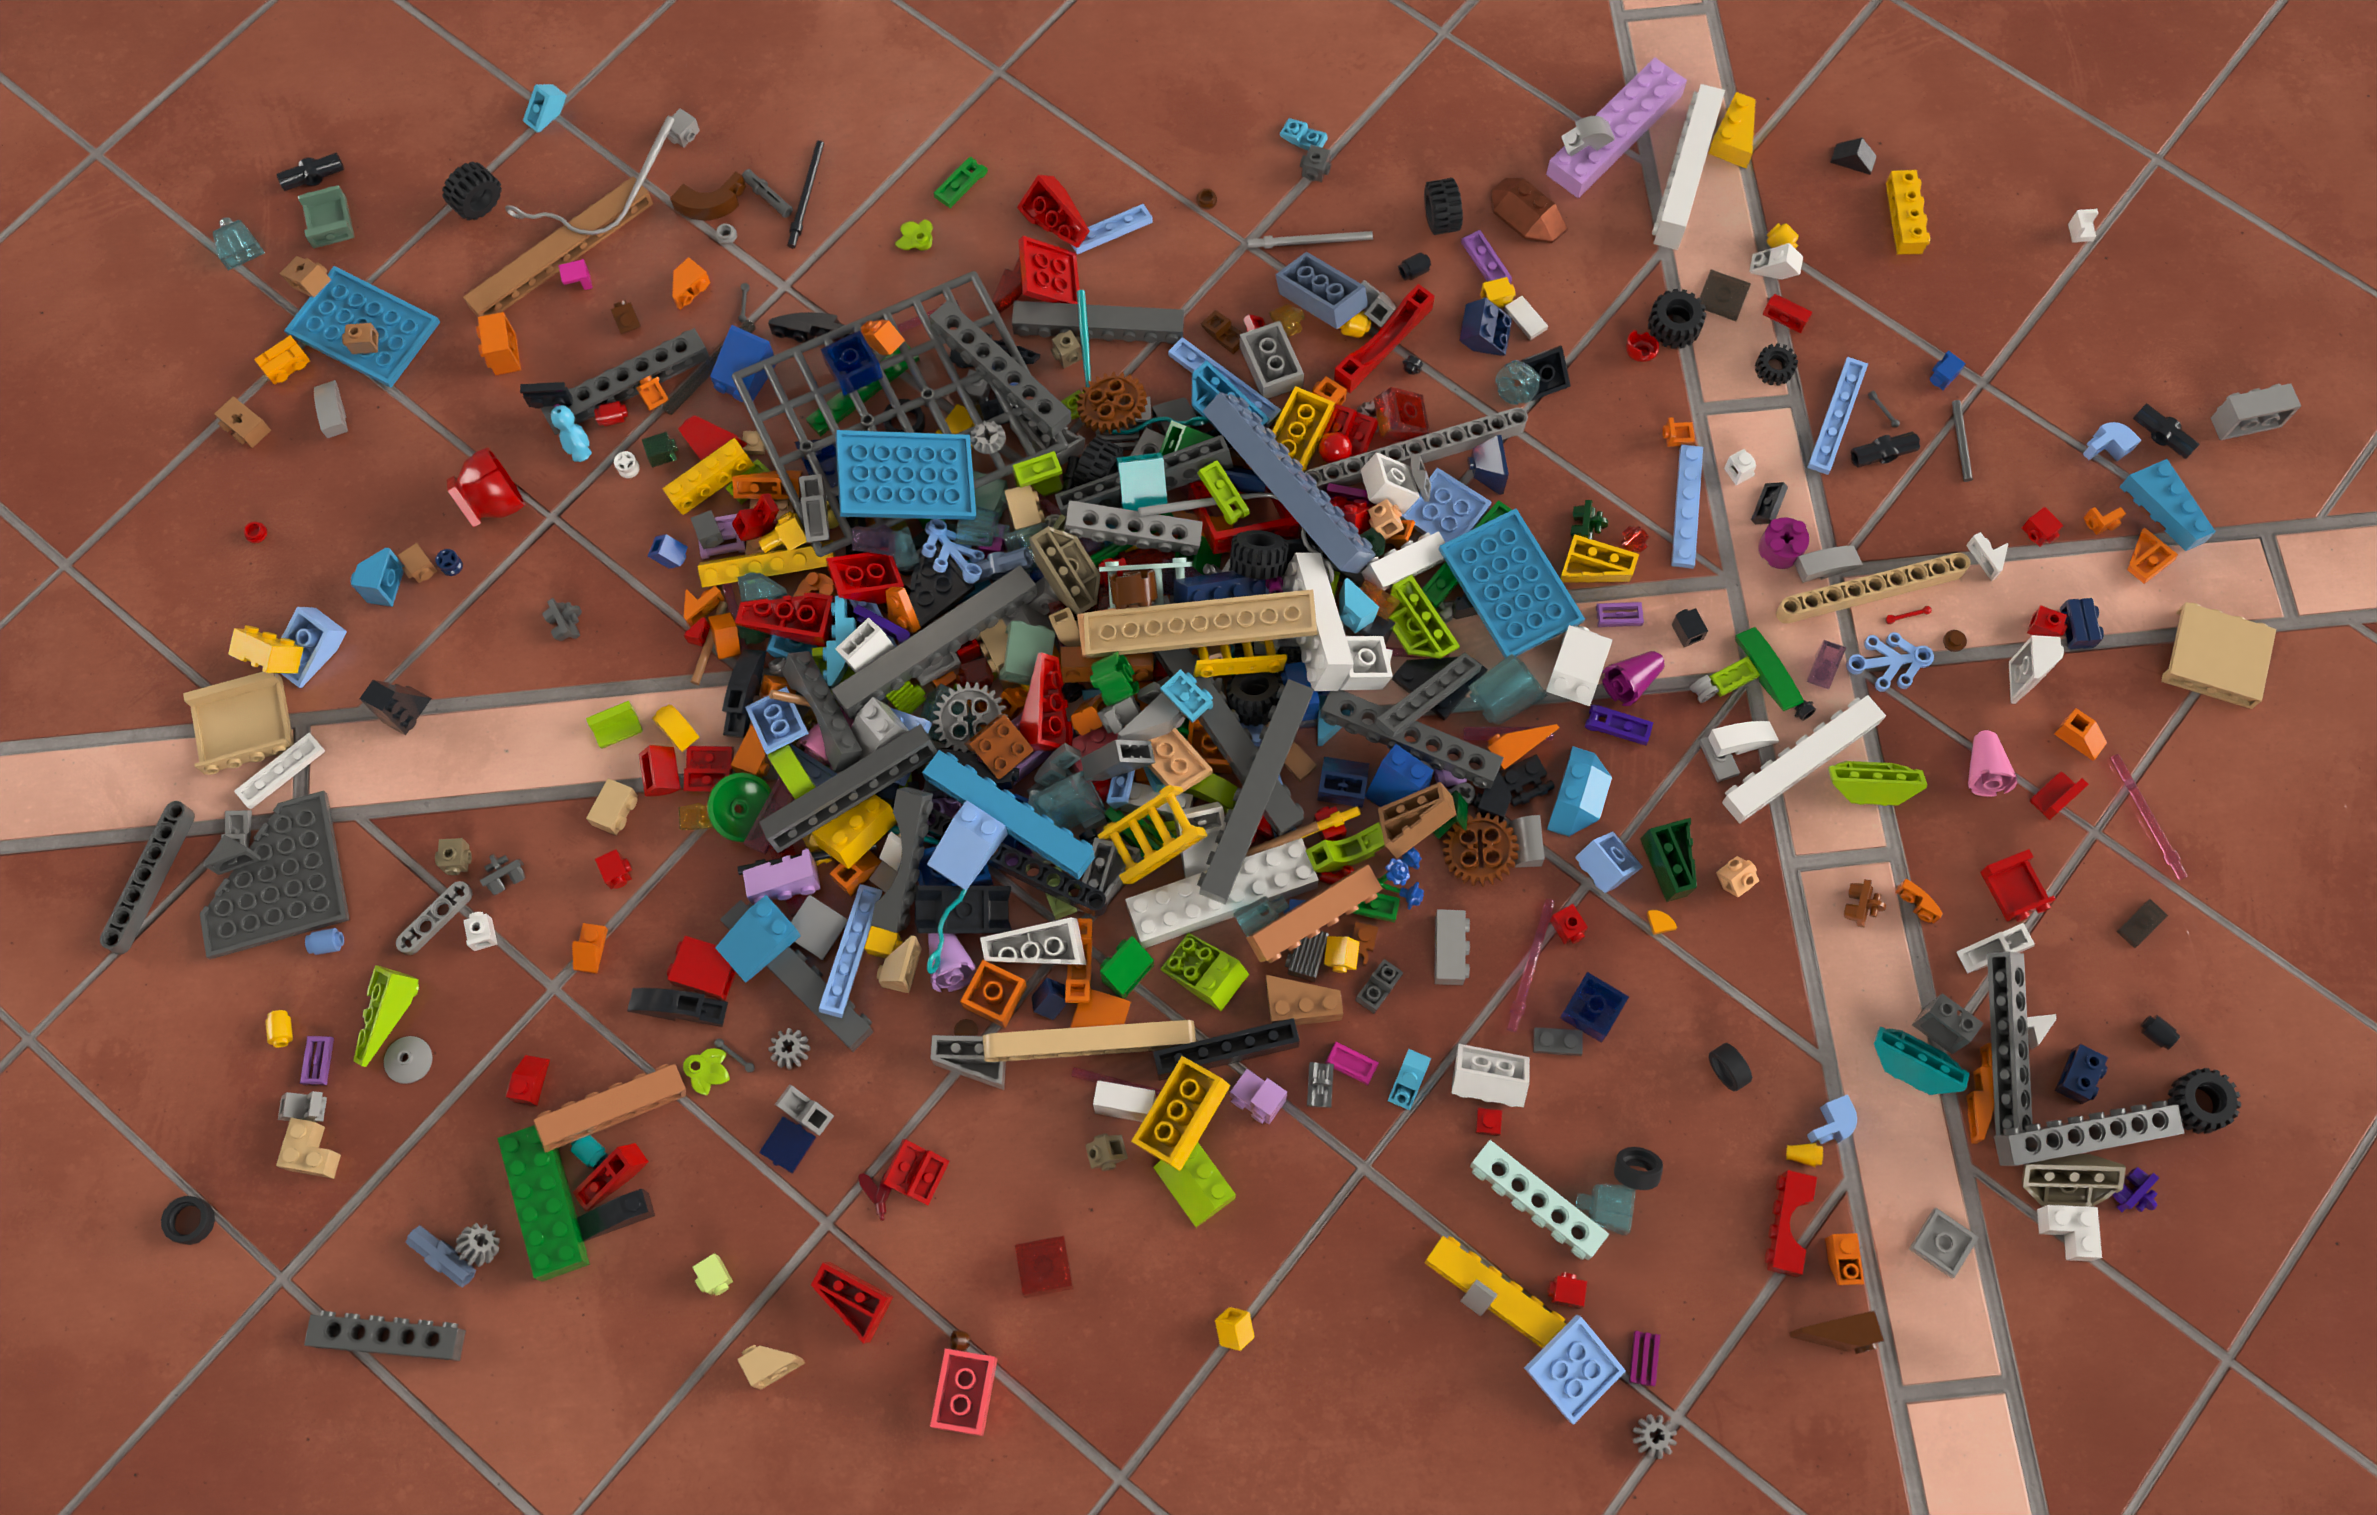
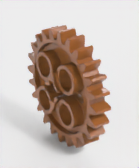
(1112, 403)
(1502, 848)

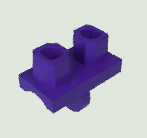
(2142, 1182)

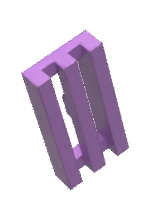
(1605, 620)
(323, 1078)

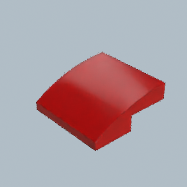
(1354, 425)
(707, 766)
(915, 1172)

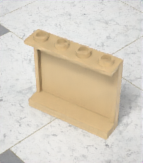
(2220, 655)
(240, 721)

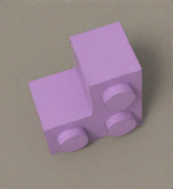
(1258, 1096)

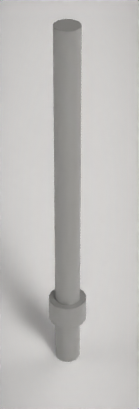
(1268, 241)

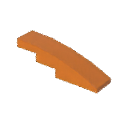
(1981, 1101)

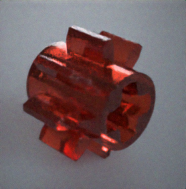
(1635, 539)

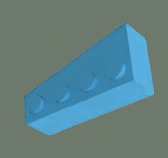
(2169, 503)

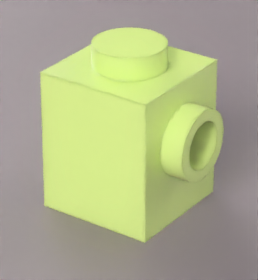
(712, 1275)

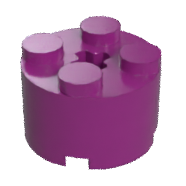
(1783, 542)

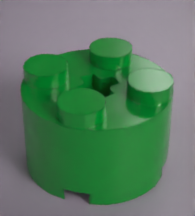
(1114, 678)

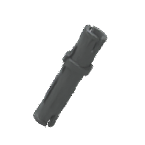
(761, 188)

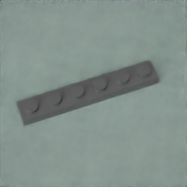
(1428, 695)

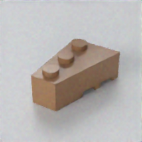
(1415, 817)
(1302, 1002)

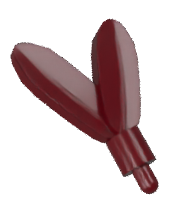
(875, 1194)

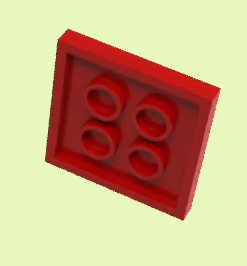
(1048, 271)

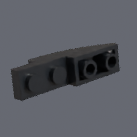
(804, 326)
(740, 692)
(677, 1004)

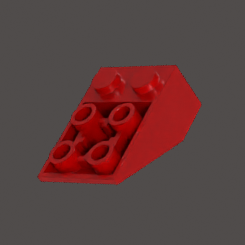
(1355, 512)

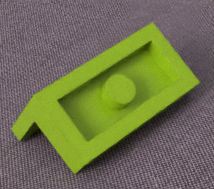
(614, 724)

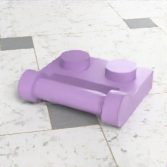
(727, 532)

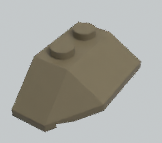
(1066, 568)
(2073, 1180)

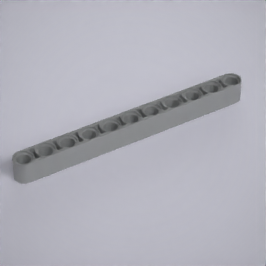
(1423, 444)

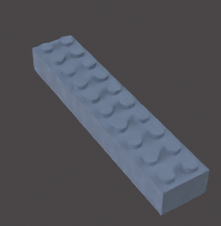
(1290, 483)

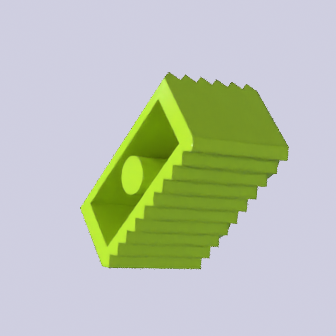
(907, 697)

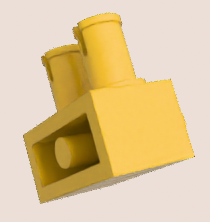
(787, 532)

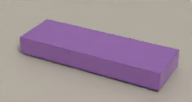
(1485, 257)

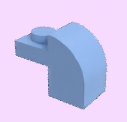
(2114, 438)
(1840, 1120)

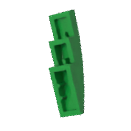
(1772, 672)

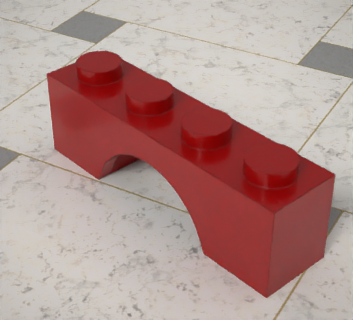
(1785, 1253)

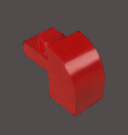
(756, 521)

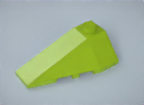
(390, 997)

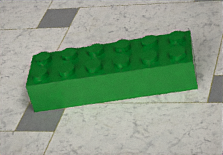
(543, 1205)

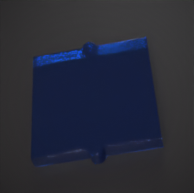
(787, 1145)

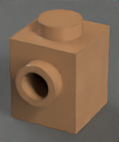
(361, 338)
(417, 563)

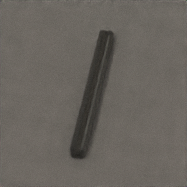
(698, 377)

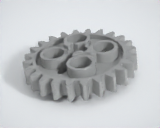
(949, 721)

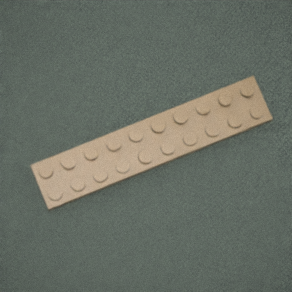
(1200, 623)

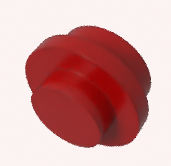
(255, 532)

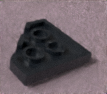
(935, 591)
(1416, 672)

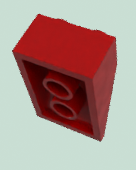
(864, 576)

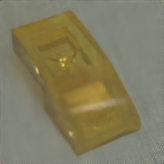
(694, 817)

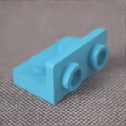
(1187, 695)

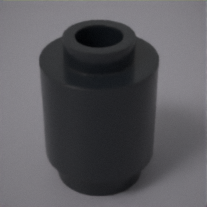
(1414, 266)
(2159, 1031)

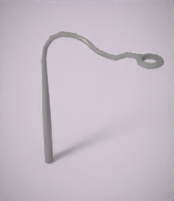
(642, 175)
(1192, 504)

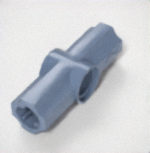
(1001, 563)
(440, 1256)

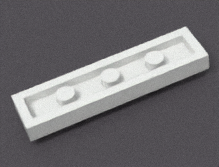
(279, 771)

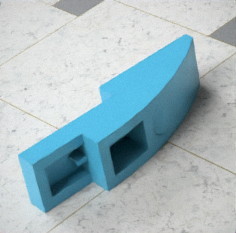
(841, 630)

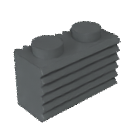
(1307, 957)

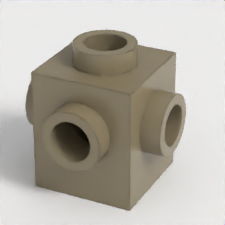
(1066, 348)
(453, 856)
(1106, 1151)

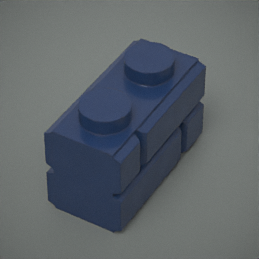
(2082, 623)

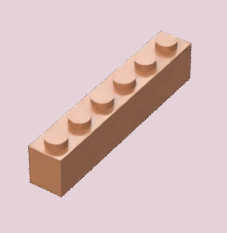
(1314, 913)
(609, 1107)

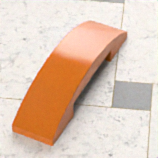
(1079, 976)

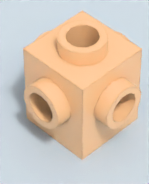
(1386, 518)
(1738, 876)

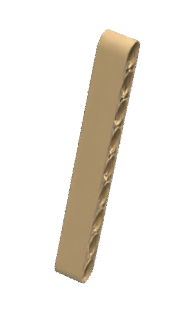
(1880, 581)
(1087, 1040)

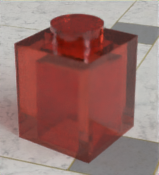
(974, 672)

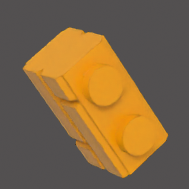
(282, 360)

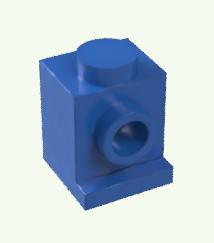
(1946, 370)

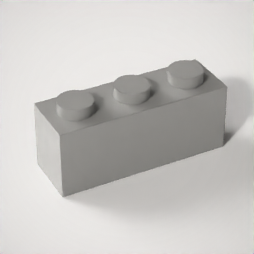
(1451, 947)

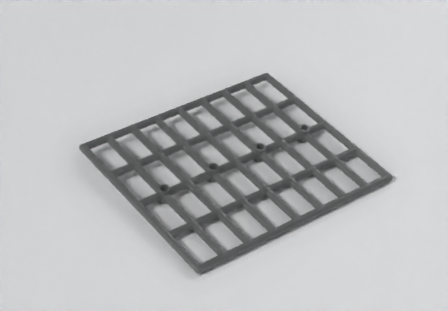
(868, 422)

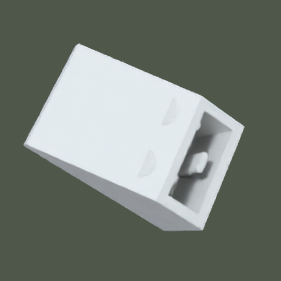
(1211, 818)

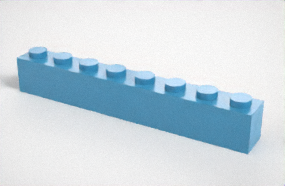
(1020, 819)

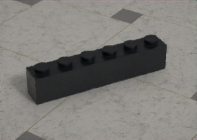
(1230, 1047)

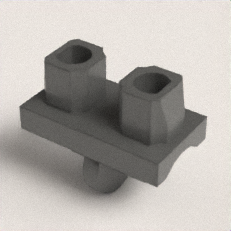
(566, 617)
(493, 880)
(1320, 1085)

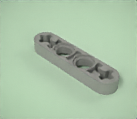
(437, 921)

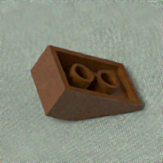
(1853, 1332)

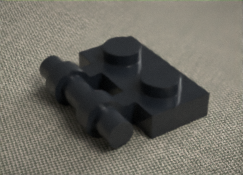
(1523, 774)

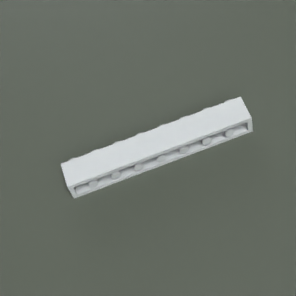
(1803, 759)

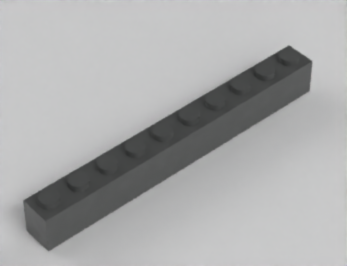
(936, 641)
(1233, 740)
(1256, 791)

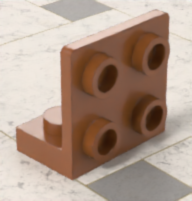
(1000, 746)

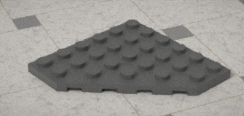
(288, 890)

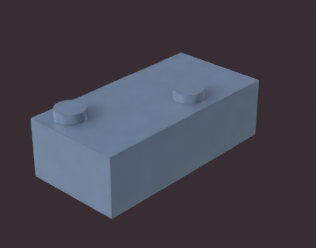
(1321, 290)

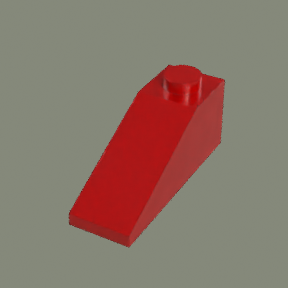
(610, 1175)

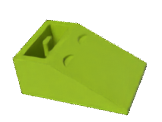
(1205, 971)

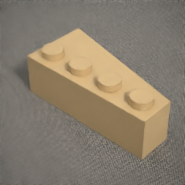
(993, 645)

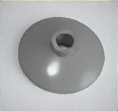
(417, 1064)

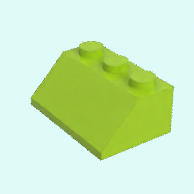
(1197, 1187)

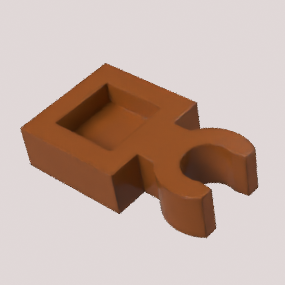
(1366, 935)

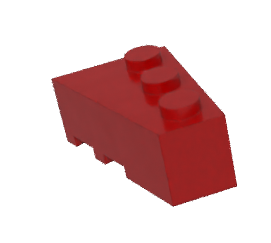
(853, 1299)

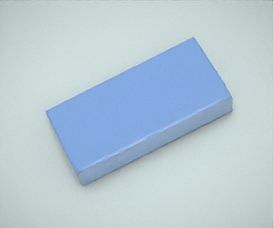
(1120, 790)

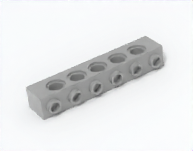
(1123, 519)

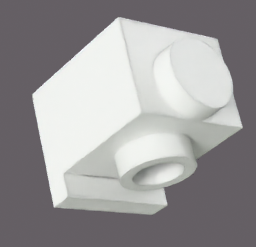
(1744, 465)
(483, 937)

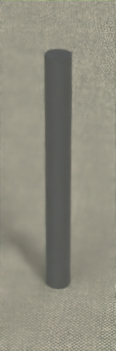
(1962, 441)

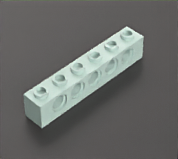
(1572, 1217)

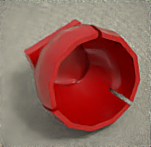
(484, 488)

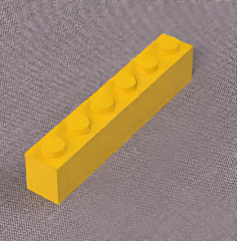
(769, 564)
(1510, 1304)

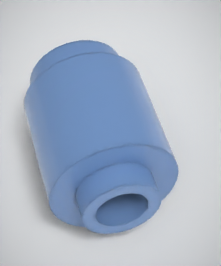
(324, 941)

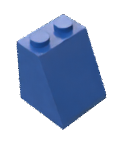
(738, 352)
(1398, 777)

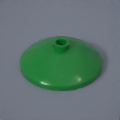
(736, 789)

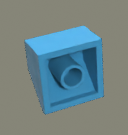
(378, 578)

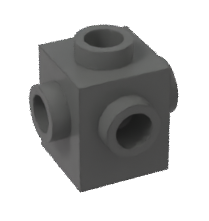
(1316, 163)

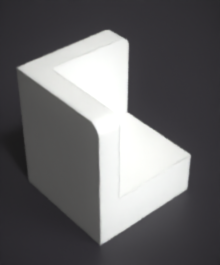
(2082, 226)

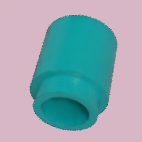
(589, 1151)

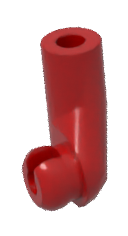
(1331, 878)

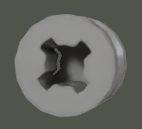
(1704, 689)

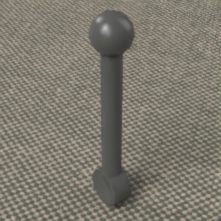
(745, 288)
(1894, 422)
(749, 1067)

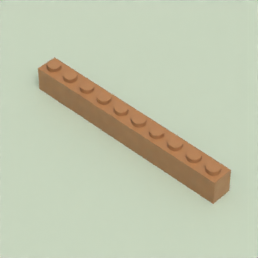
(559, 248)

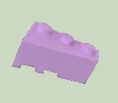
(782, 879)

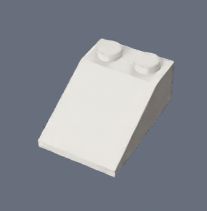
(1579, 665)

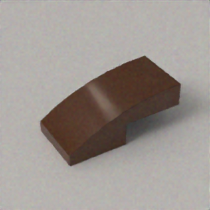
(1222, 331)

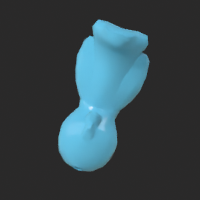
(571, 436)

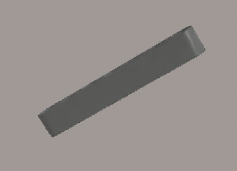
(147, 889)

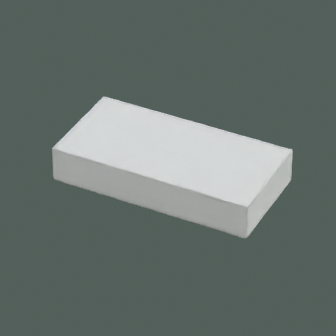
(1526, 317)

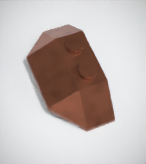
(1527, 210)

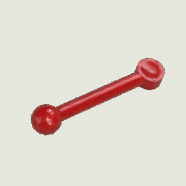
(1890, 619)

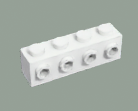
(1409, 560)

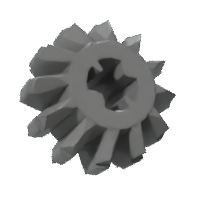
(798, 1046)
(469, 1242)
(1657, 1447)

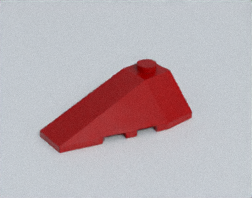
(1053, 210)
(795, 618)
(1044, 714)

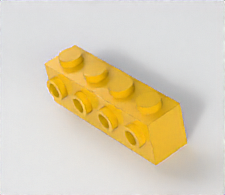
(1907, 212)
(708, 476)

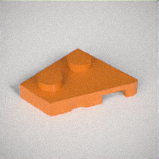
(2150, 556)
(901, 610)

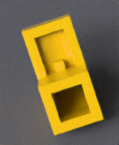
(675, 727)

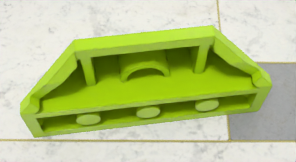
(1418, 623)
(1876, 782)

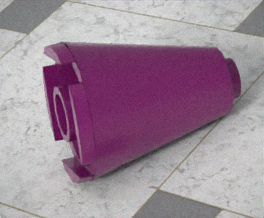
(1632, 676)

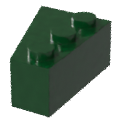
(1671, 858)

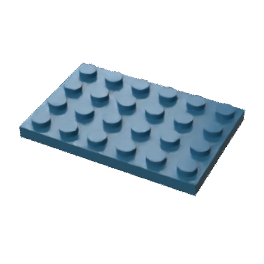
(353, 301)
(905, 475)
(1511, 584)

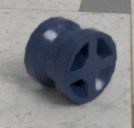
(449, 556)

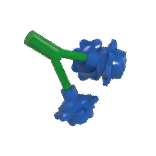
(1399, 873)

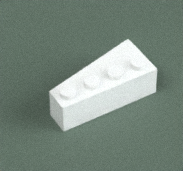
(1043, 944)

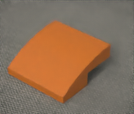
(1100, 1011)

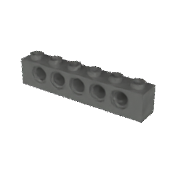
(322, 1326)

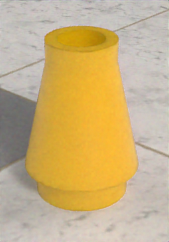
(1807, 1154)

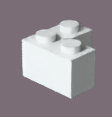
(2077, 1225)

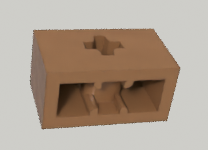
(305, 276)
(244, 423)

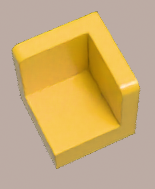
(1234, 1328)

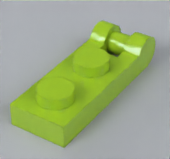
(1223, 492)

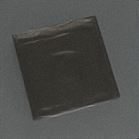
(1724, 294)

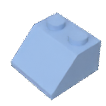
(1608, 862)

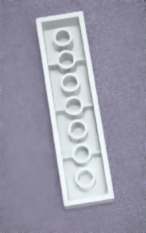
(1687, 166)
(1181, 909)

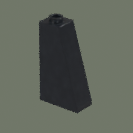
(964, 758)

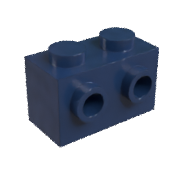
(2082, 1074)

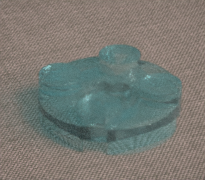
(1518, 371)

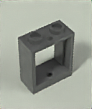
(1957, 1029)

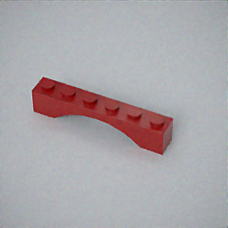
(1369, 356)

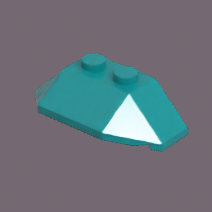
(1919, 1063)

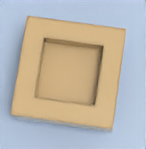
(754, 443)

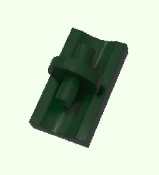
(1587, 514)

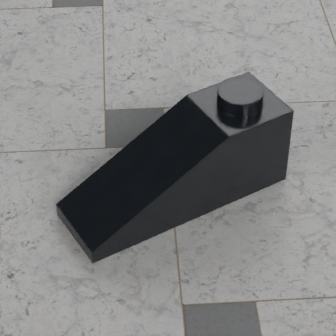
(616, 1214)

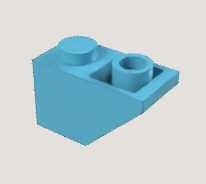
(1409, 1079)

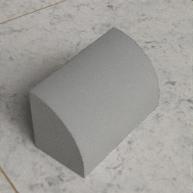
(1530, 841)

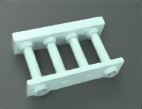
(1178, 563)

